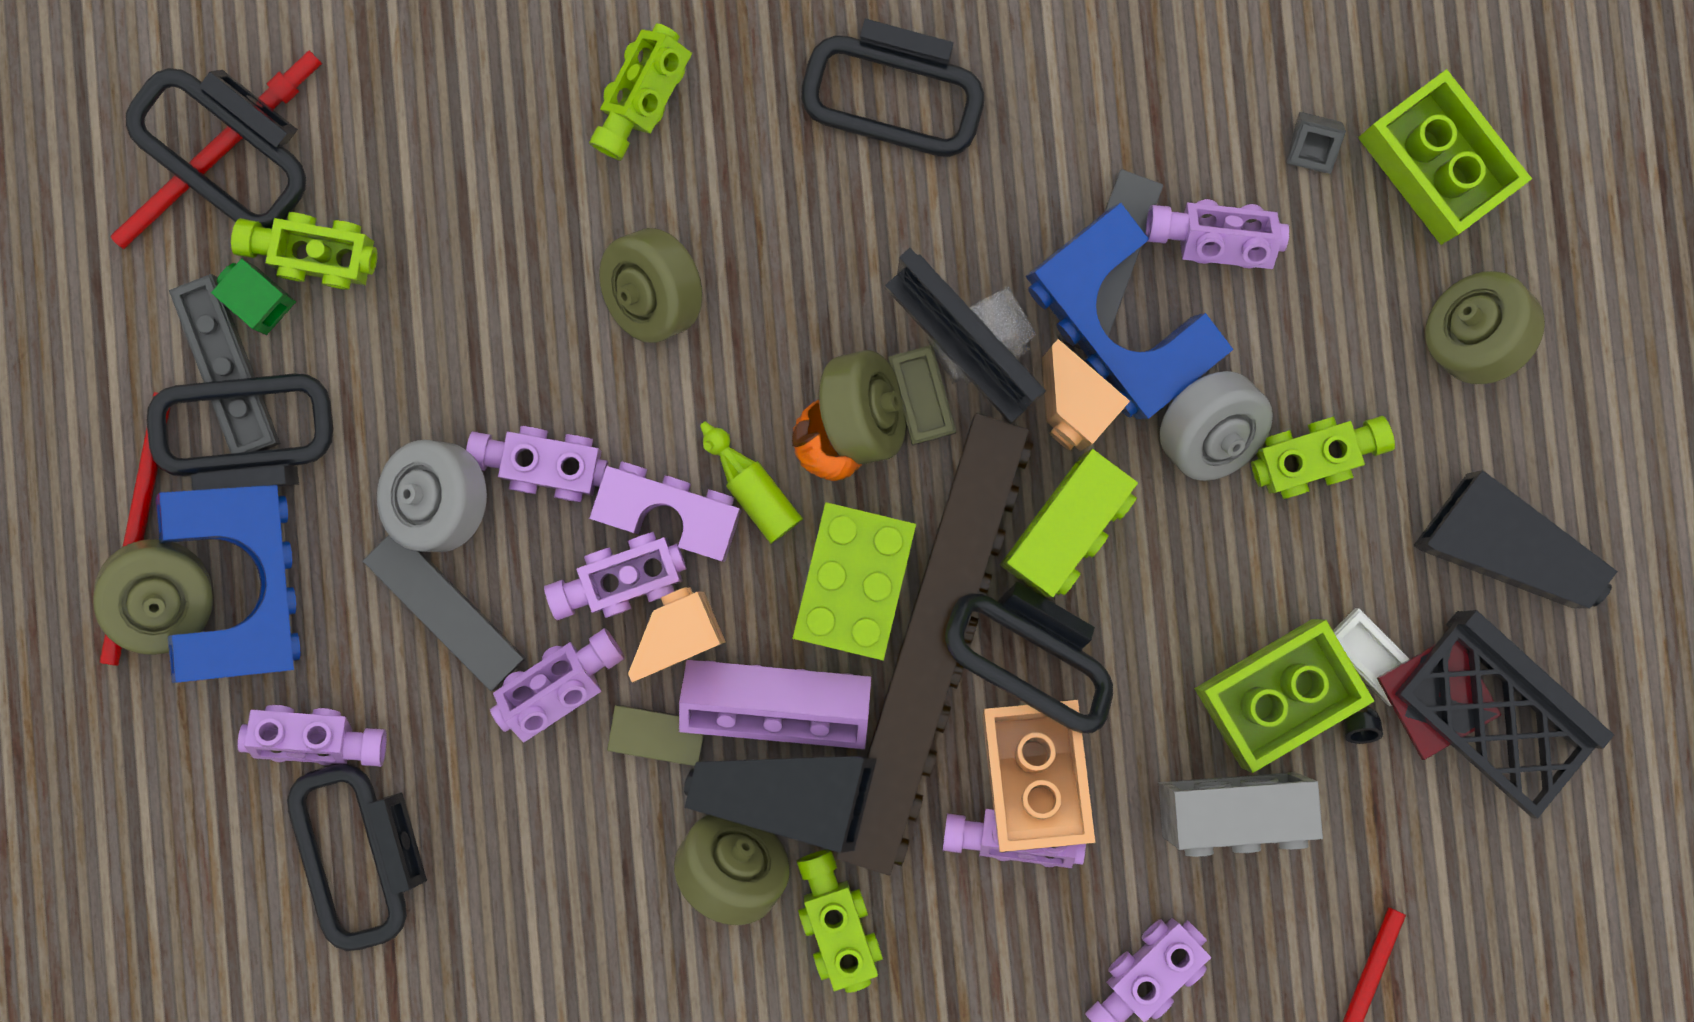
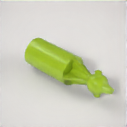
(752, 486)

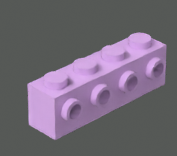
(774, 704)

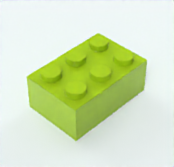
(1444, 157)
(1071, 525)
(854, 581)
(1284, 694)

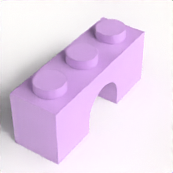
(629, 496)

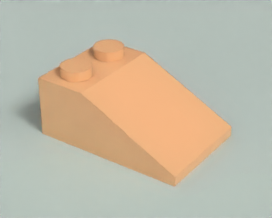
(1037, 779)

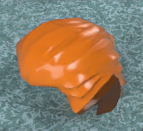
(815, 449)

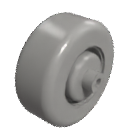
(1216, 425)
(431, 496)

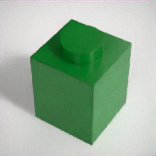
(252, 296)

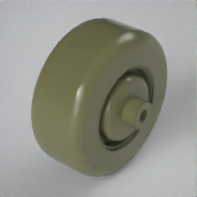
(650, 285)
(1485, 327)
(862, 407)
(151, 594)
(731, 870)

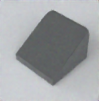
(1315, 142)

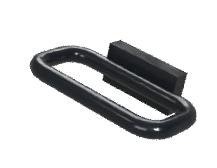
(902, 51)
(240, 112)
(242, 468)
(1047, 628)
(390, 843)

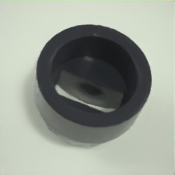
(1363, 727)

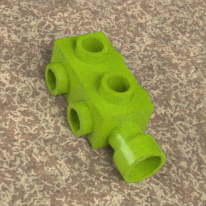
(644, 88)
(324, 249)
(1314, 455)
(843, 937)

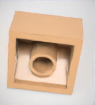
(1077, 398)
(676, 633)

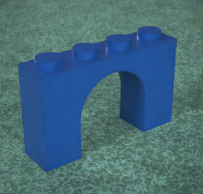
(1070, 287)
(253, 522)

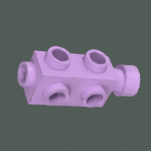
(1223, 236)
(547, 462)
(631, 574)
(553, 689)
(307, 735)
(983, 838)
(1153, 965)

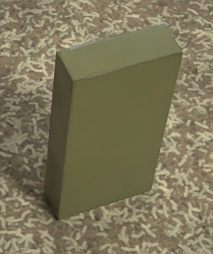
(922, 395)
(653, 736)

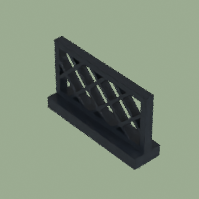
(963, 337)
(1518, 676)

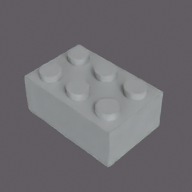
(1240, 813)

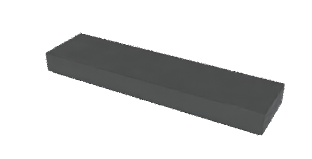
(1136, 196)
(220, 358)
(445, 612)

